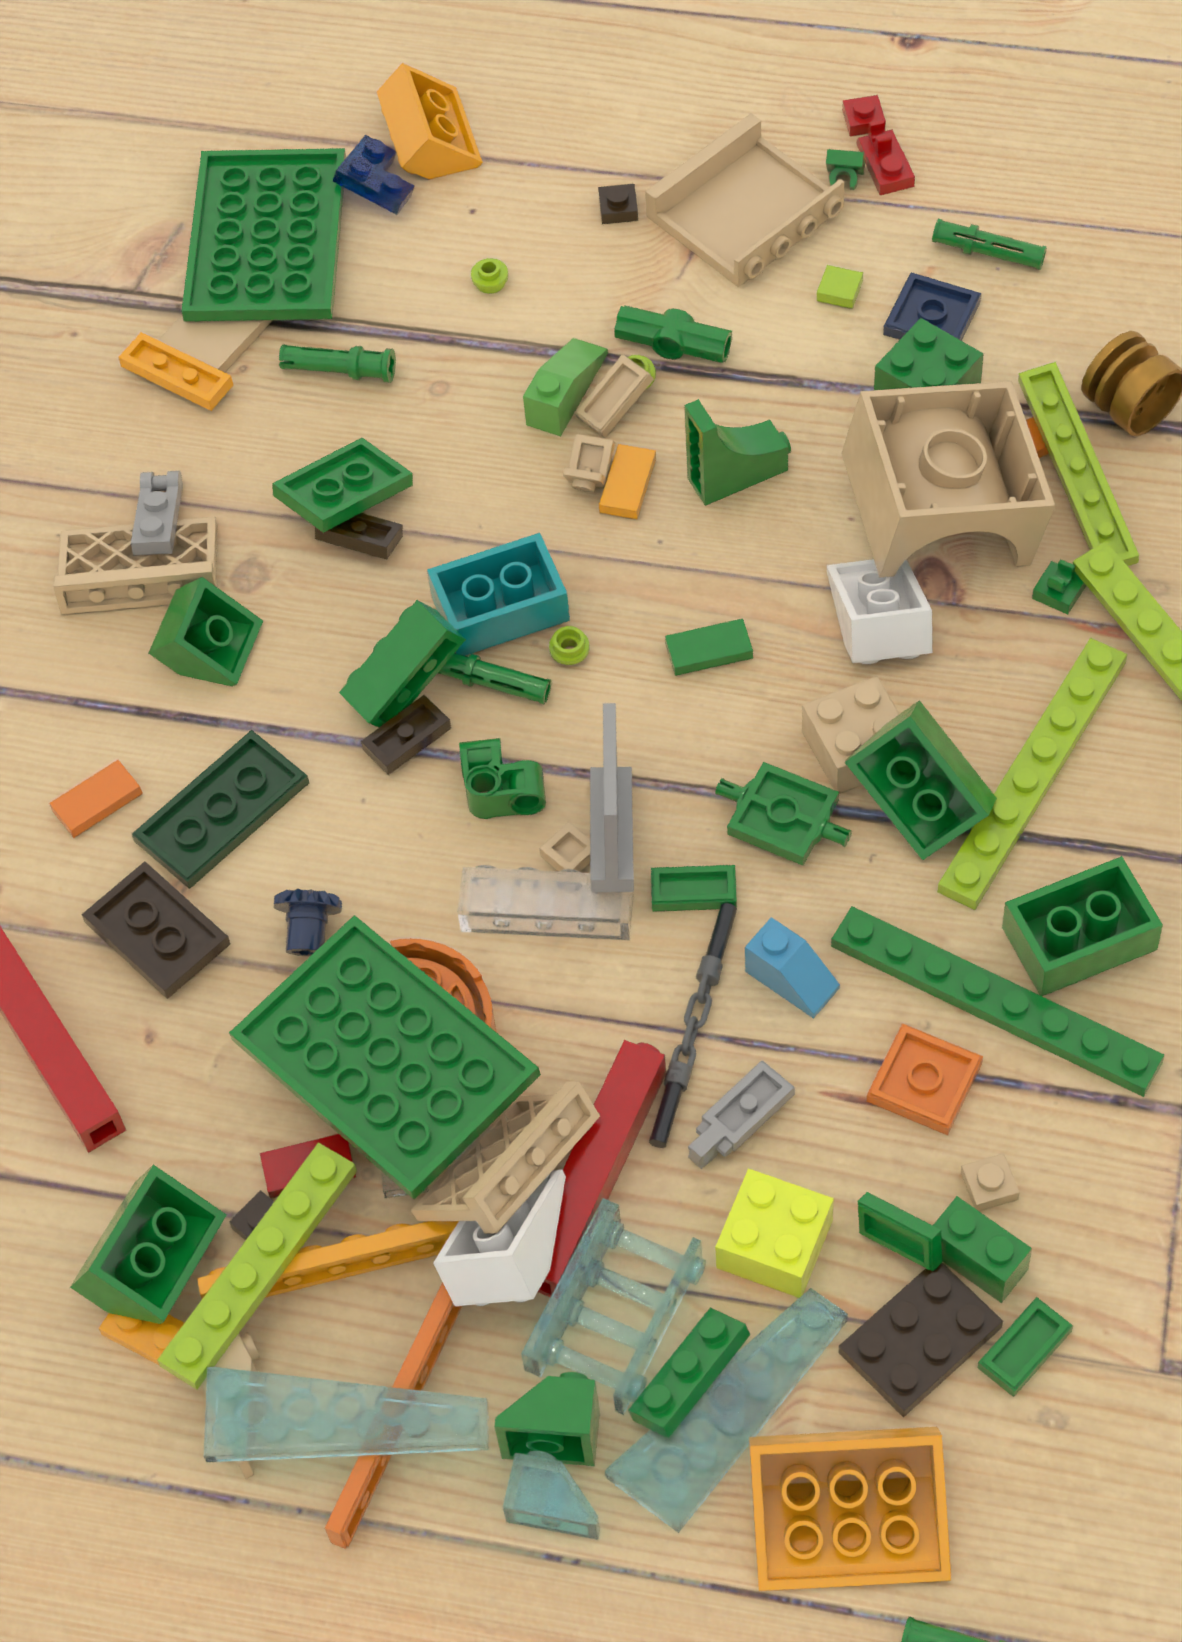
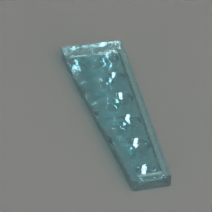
(304, 1417)
(680, 1472)

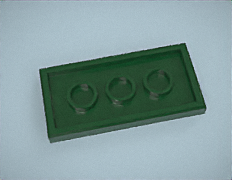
(220, 808)

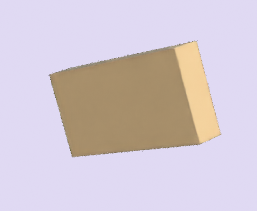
(613, 396)

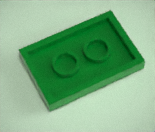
(342, 484)

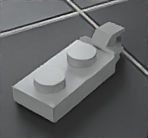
(740, 1113)

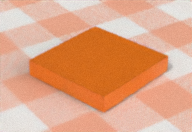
(924, 1079)

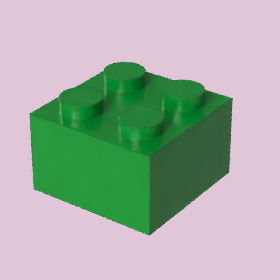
(928, 359)

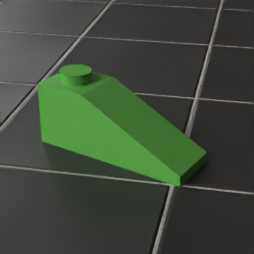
(561, 385)

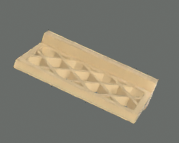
(139, 584)
(510, 1159)

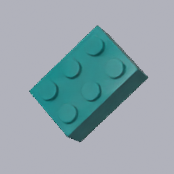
(500, 593)

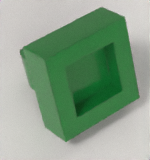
(847, 163)
(1059, 586)

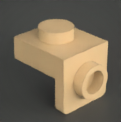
(589, 462)

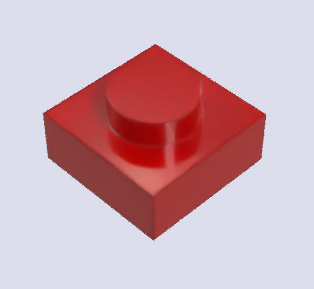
(860, 112)

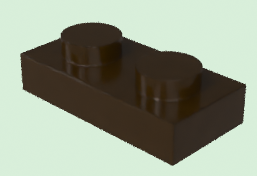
(365, 535)
(406, 734)

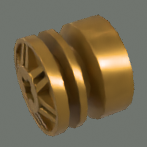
(1133, 383)

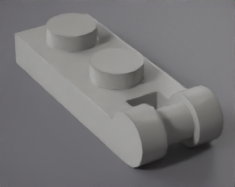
(157, 513)

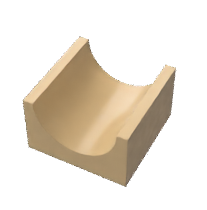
(943, 467)

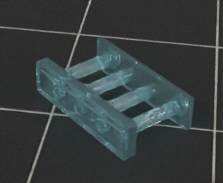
(588, 1270)

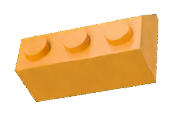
(427, 124)

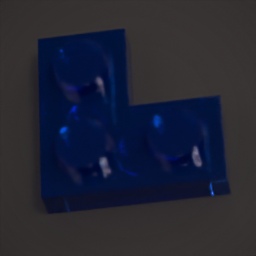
(367, 175)

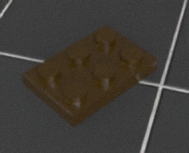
(156, 929)
(920, 1337)

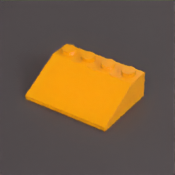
(850, 1508)

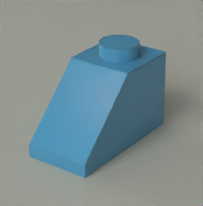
(790, 968)

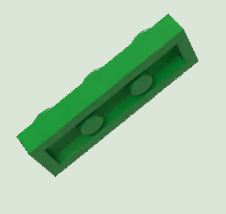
(689, 1372)

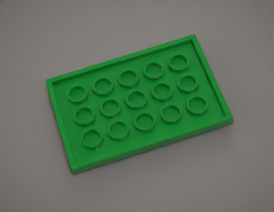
(264, 236)
(385, 1056)

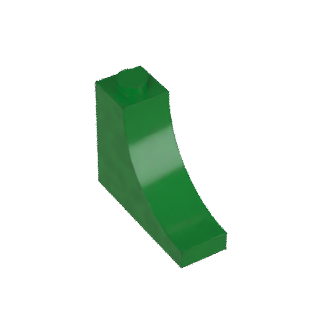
(730, 458)

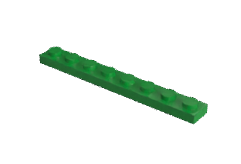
(998, 1001)

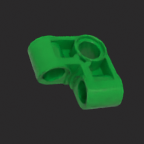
(511, 787)

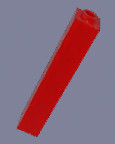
(55, 1053)
(604, 1147)

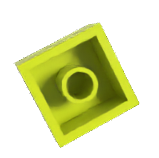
(774, 1233)

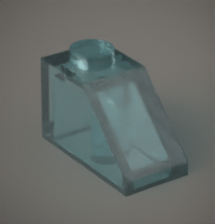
(547, 1497)

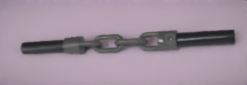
(679, 1073)

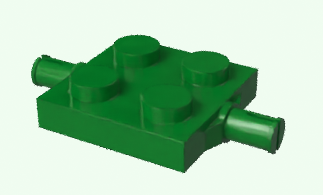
(783, 813)

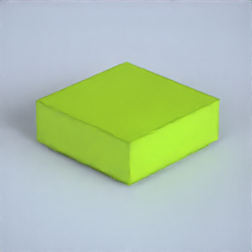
(839, 286)

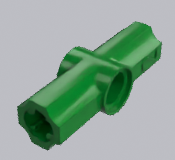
(673, 334)

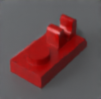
(885, 159)

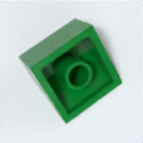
(206, 634)
(553, 1418)

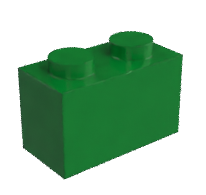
(982, 1249)

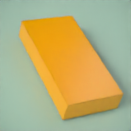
(627, 481)

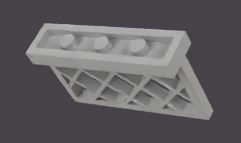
(611, 816)

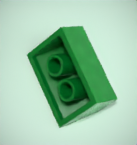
(921, 780)
(149, 1249)

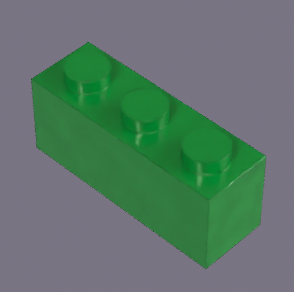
(402, 664)

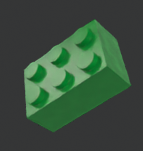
(1081, 926)

